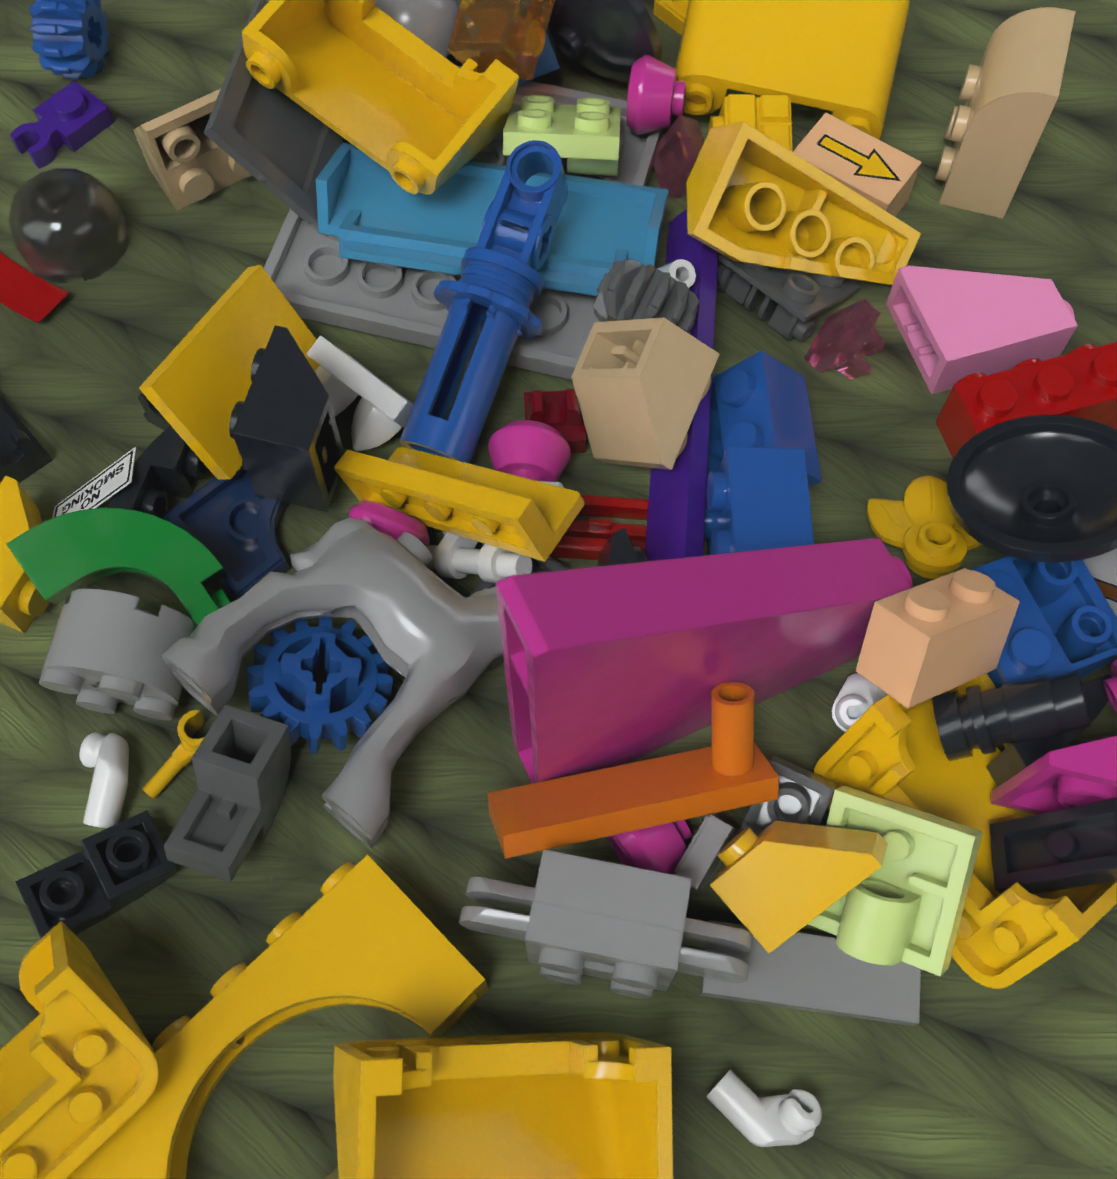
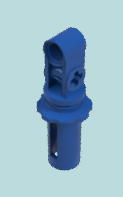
(492, 294)

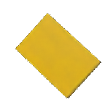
(213, 366)

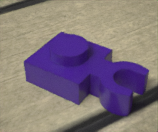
(67, 119)

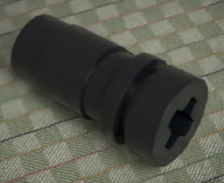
(1010, 713)

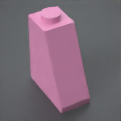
(976, 321)

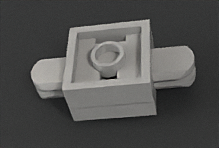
(607, 925)

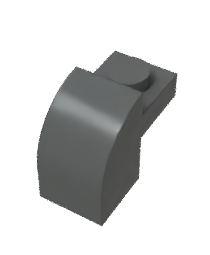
(240, 787)

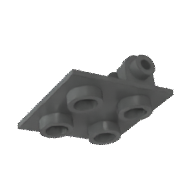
(786, 294)

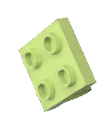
(580, 132)
(918, 894)

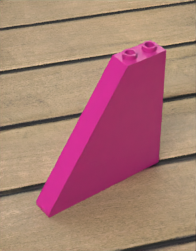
(630, 652)

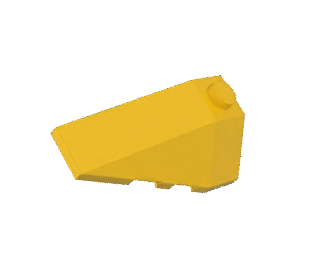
(785, 213)

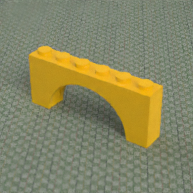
(349, 948)

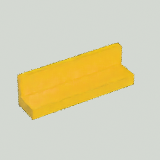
(465, 499)

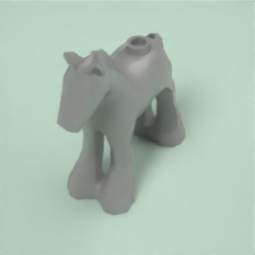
(406, 611)

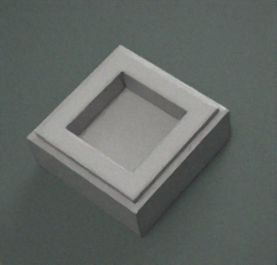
(701, 855)

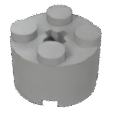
(114, 652)

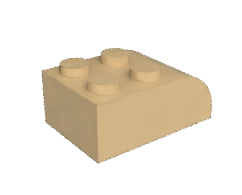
(1004, 110)

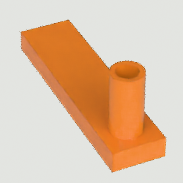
(643, 792)

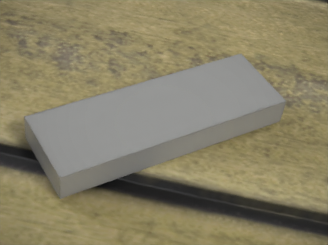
(819, 977)

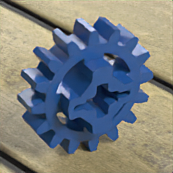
(287, 676)

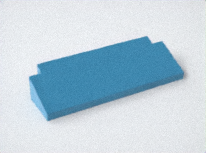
(433, 231)

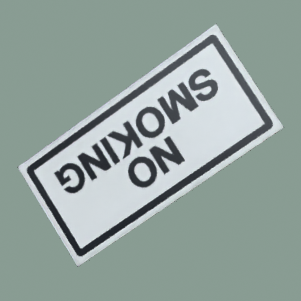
(100, 487)

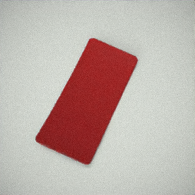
(27, 292)

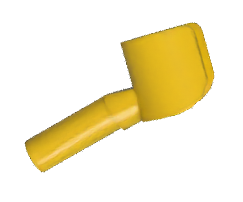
(181, 756)

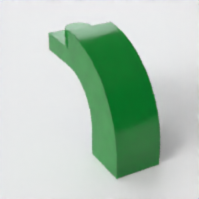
(107, 541)

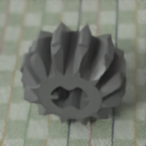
(643, 293)

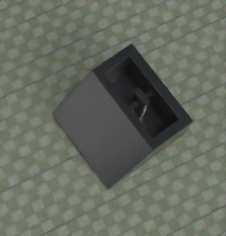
(287, 427)

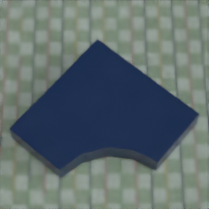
(235, 529)

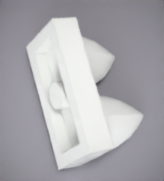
(381, 408)

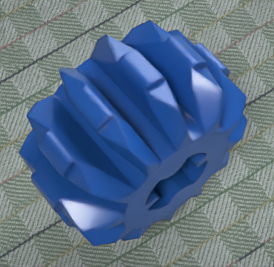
(70, 36)

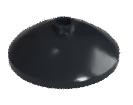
(604, 35)
(1038, 488)

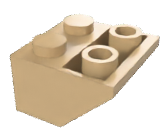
(183, 157)
(641, 390)

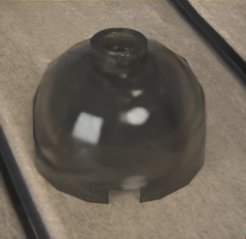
(68, 225)

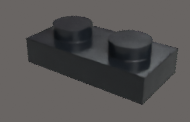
(1056, 849)

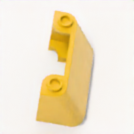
(812, 50)
(380, 86)
(901, 759)
(73, 1067)
(504, 1107)

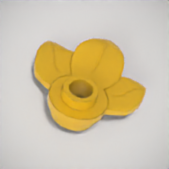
(922, 528)

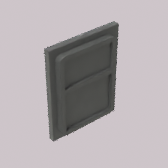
(271, 135)

